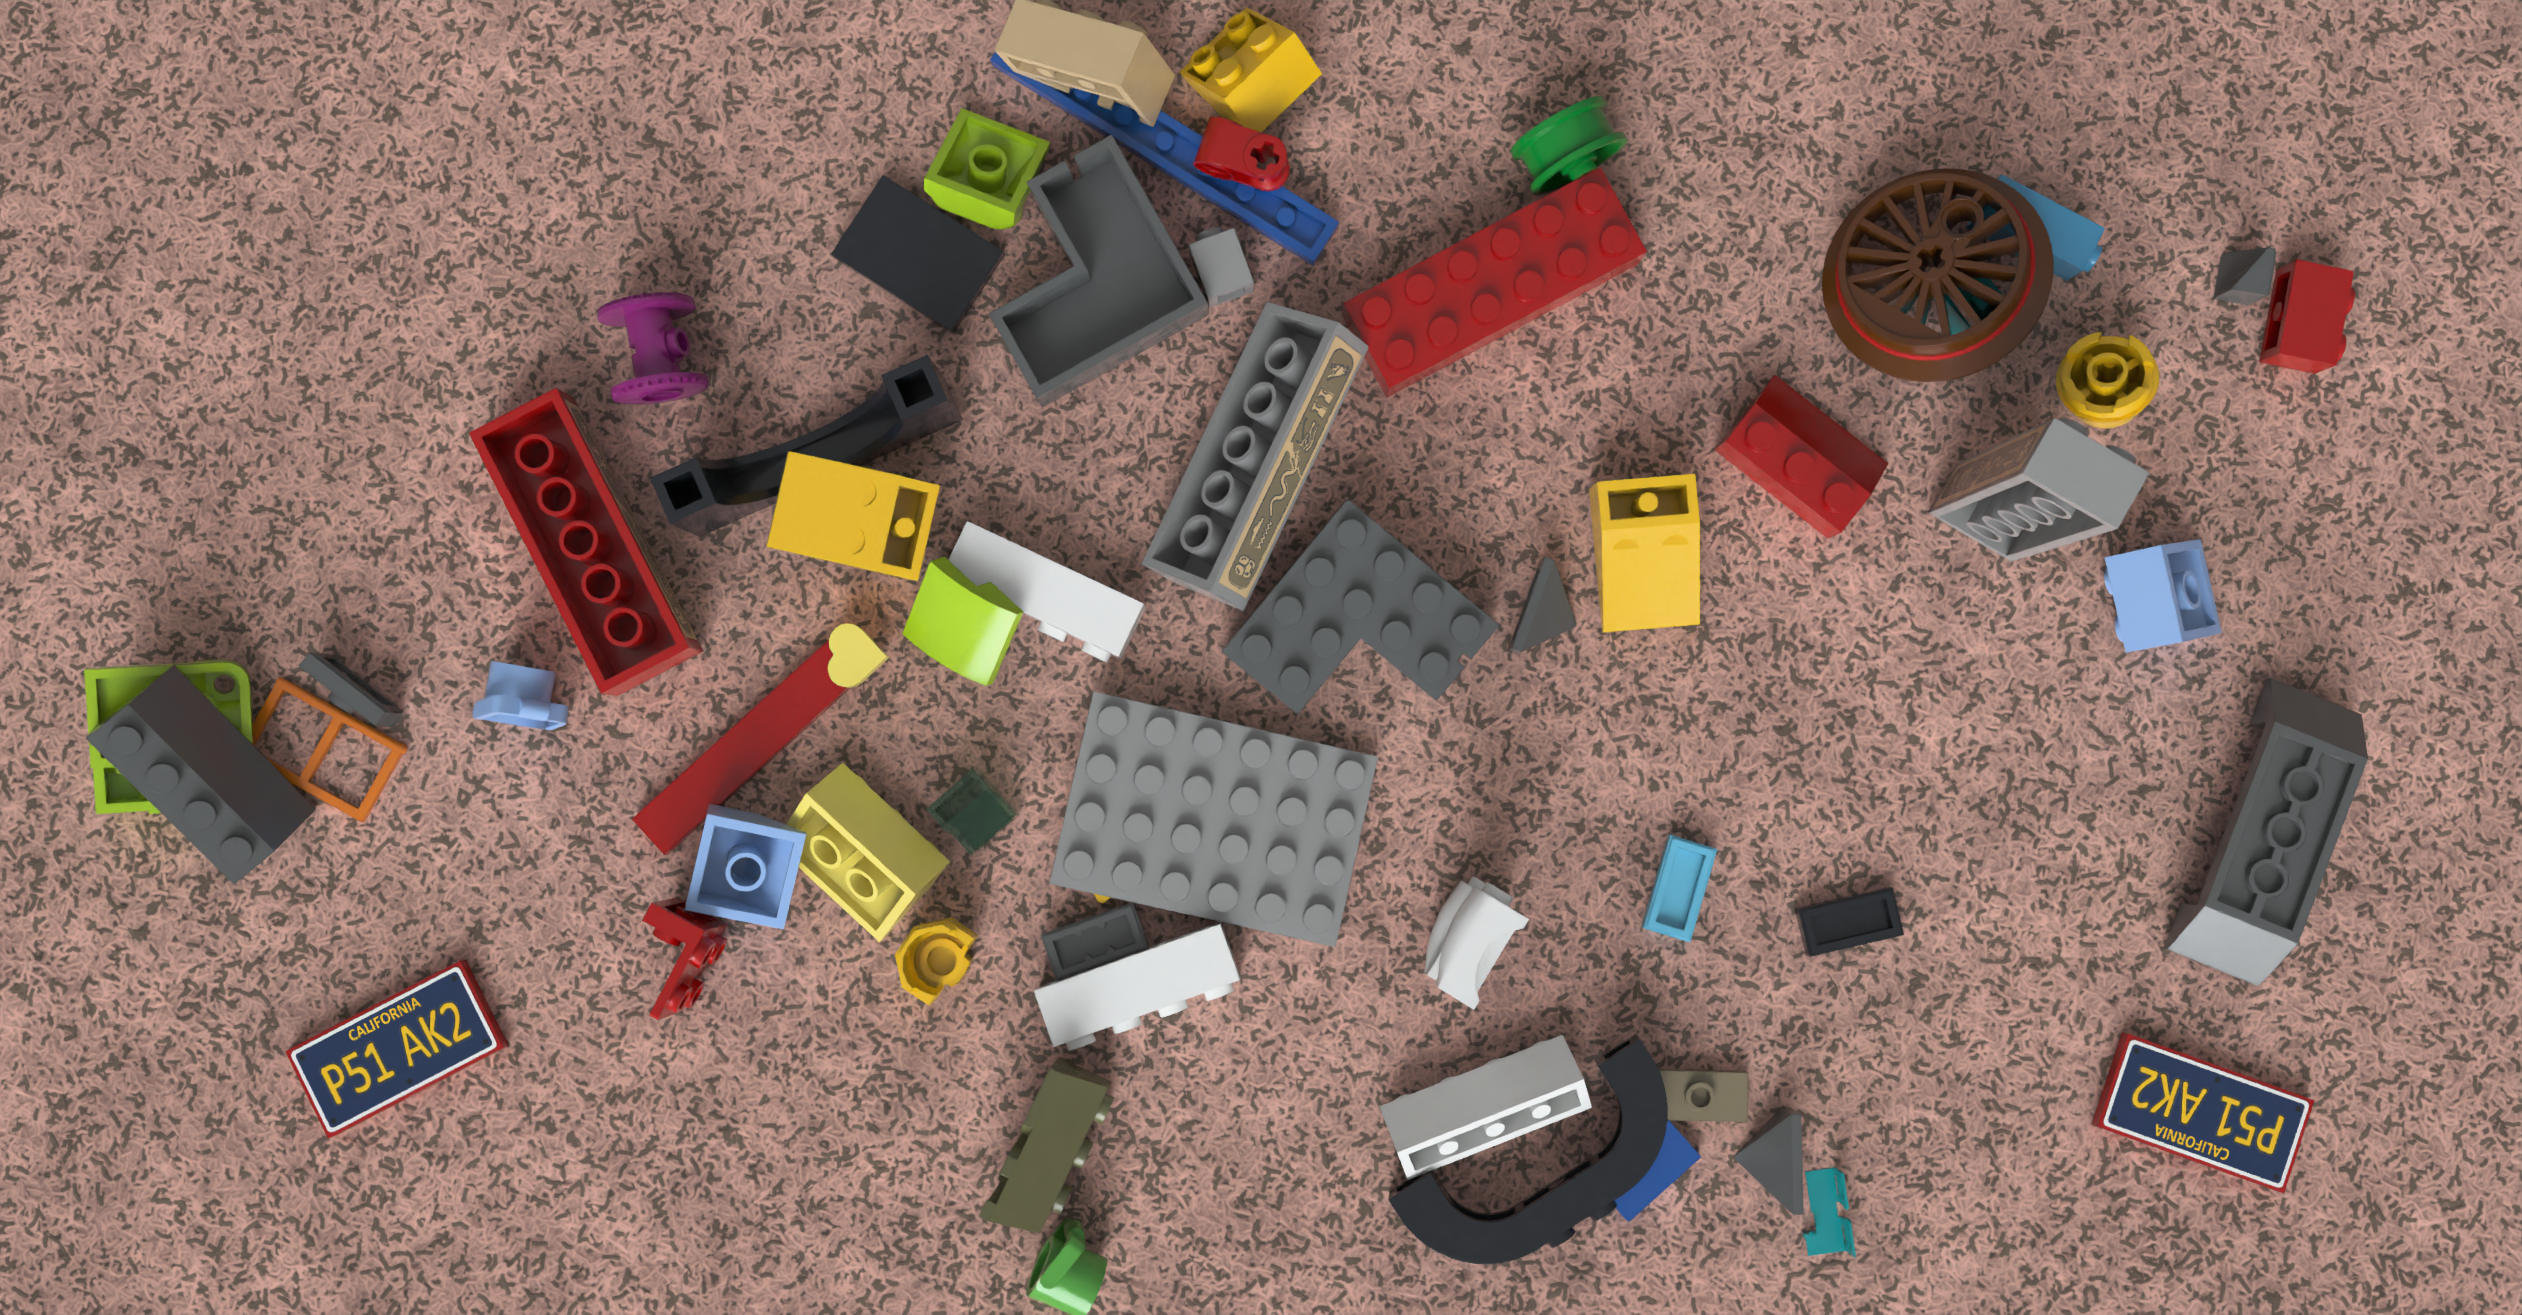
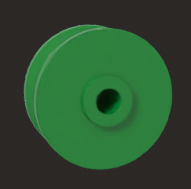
(1568, 145)

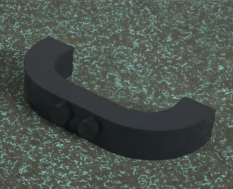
(1566, 1201)

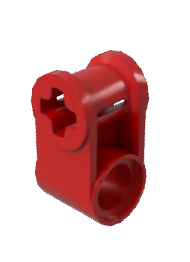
(1234, 151)

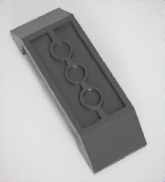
(2276, 836)

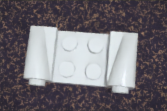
(1470, 938)

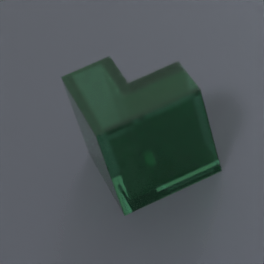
(973, 811)

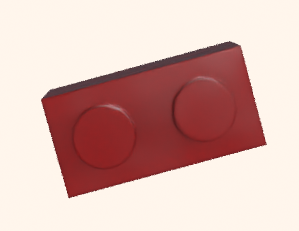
(2307, 316)

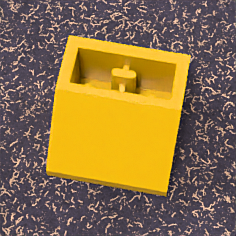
(1251, 70)

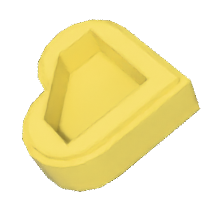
(853, 655)

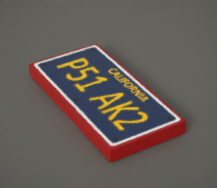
(396, 1048)
(2202, 1112)

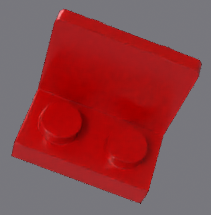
(703, 945)

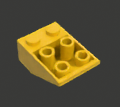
(853, 516)
(1647, 552)

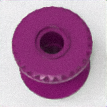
(657, 347)

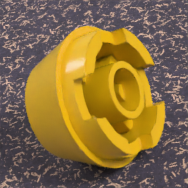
(2107, 379)

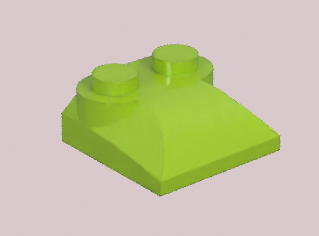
(985, 170)

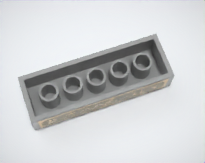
(1255, 454)
(2040, 490)

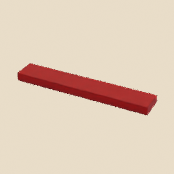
(741, 752)

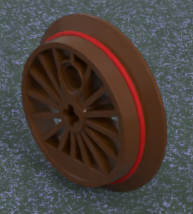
(1904, 345)

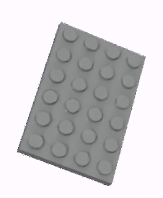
(1213, 819)

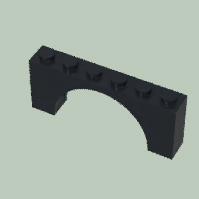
(718, 492)

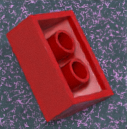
(1803, 458)

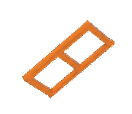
(339, 718)

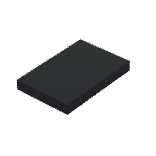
(918, 254)

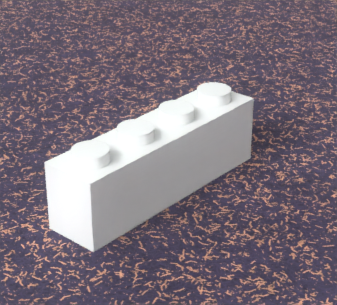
(1050, 592)
(1138, 985)
(1486, 1106)

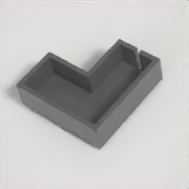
(1123, 282)
(1350, 588)

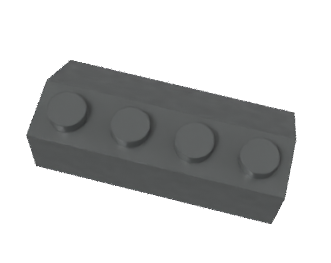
(202, 774)

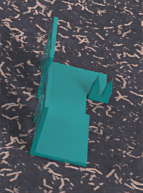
(1823, 1199)

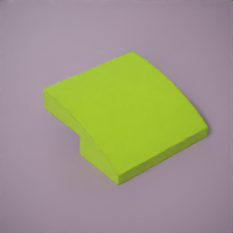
(962, 622)

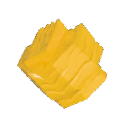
(934, 957)

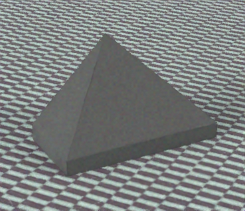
(1544, 611)
(1776, 1158)

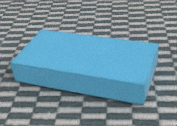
(1679, 888)

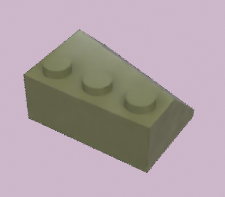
(1049, 1147)

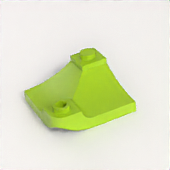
(114, 686)

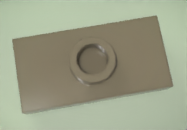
(1706, 1095)

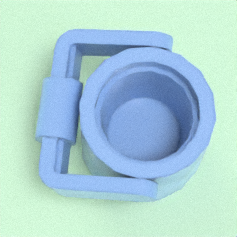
(520, 698)

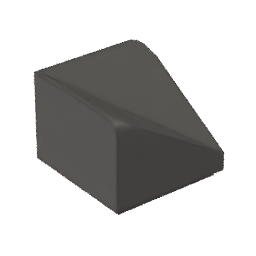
(2245, 275)

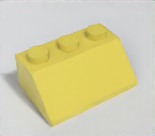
(864, 851)

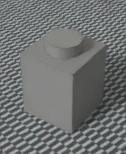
(1220, 266)

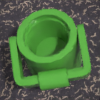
(1067, 1272)

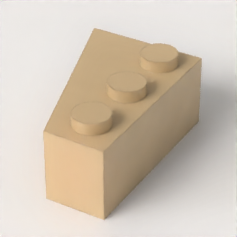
(1086, 55)

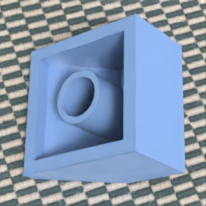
(2162, 595)
(745, 867)

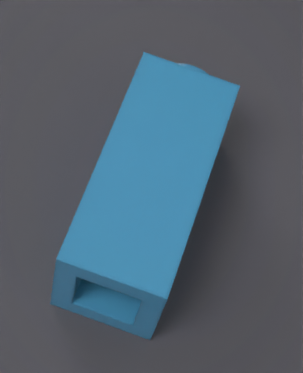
(2070, 234)

